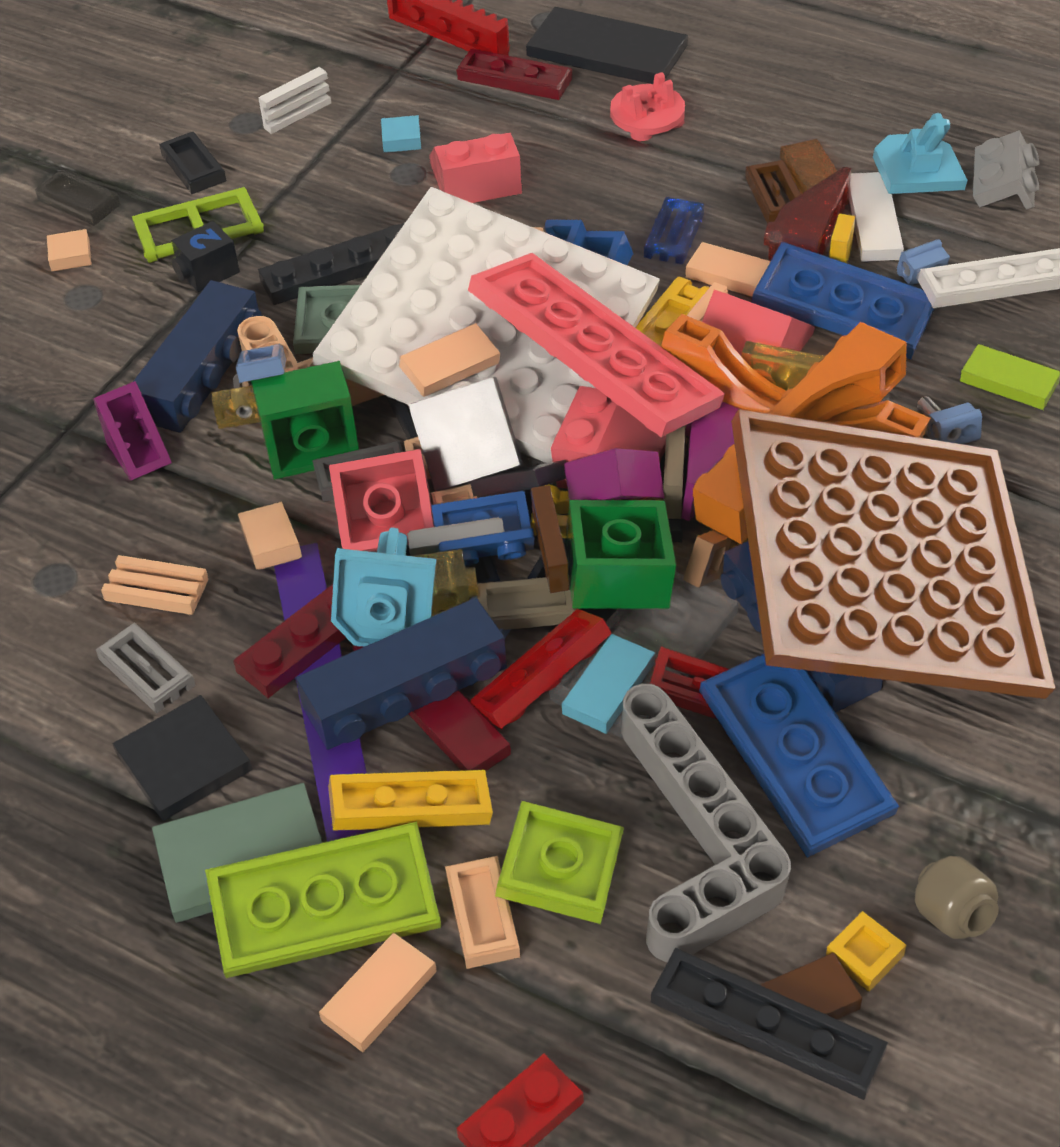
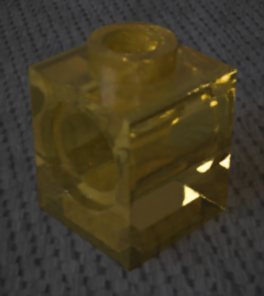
(452, 580)

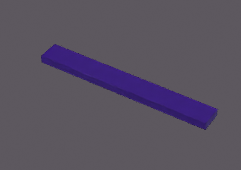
(297, 585)

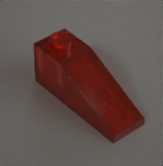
(811, 216)

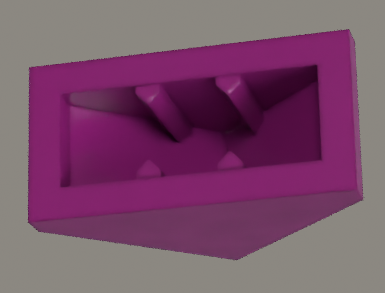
(131, 431)
(615, 476)

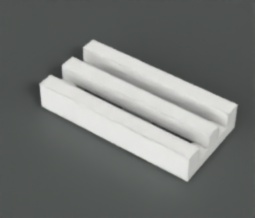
(295, 105)

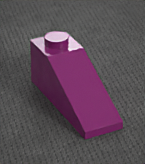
(706, 446)

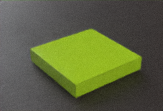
(560, 862)

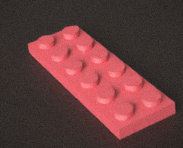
(596, 344)

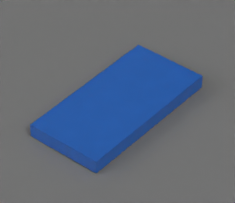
(841, 296)
(798, 752)

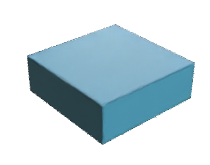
(401, 133)

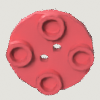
(648, 108)

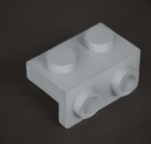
(1005, 169)

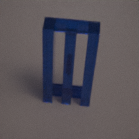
(669, 248)

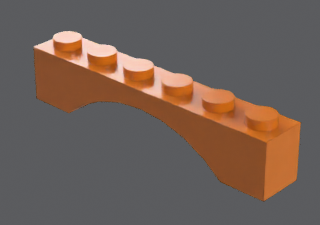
(715, 359)
(852, 375)

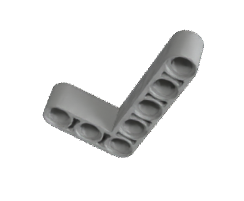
(707, 820)

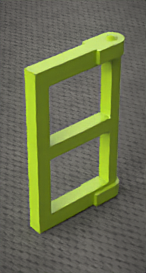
(192, 210)

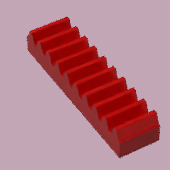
(453, 23)

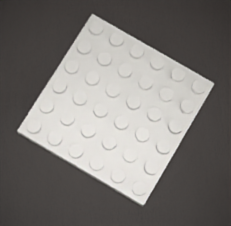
(423, 295)

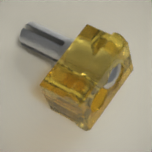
(235, 405)

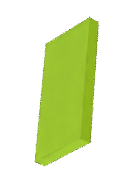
(321, 899)

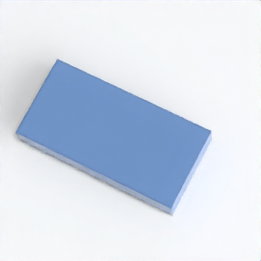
(261, 363)

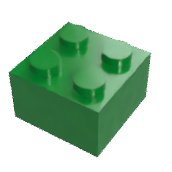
(305, 417)
(619, 554)

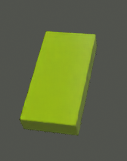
(1010, 376)

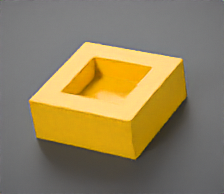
(842, 238)
(867, 950)

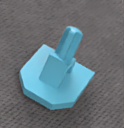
(920, 160)
(381, 590)

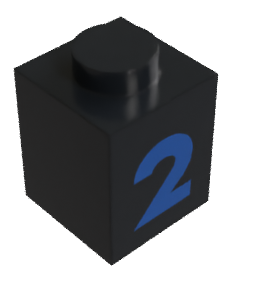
(204, 256)

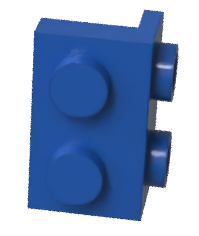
(508, 545)

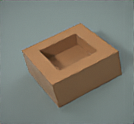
(706, 558)

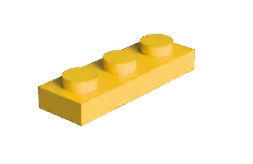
(409, 797)

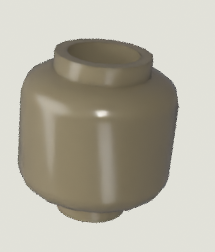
(957, 897)

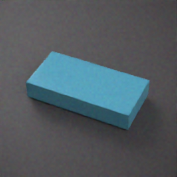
(601, 688)

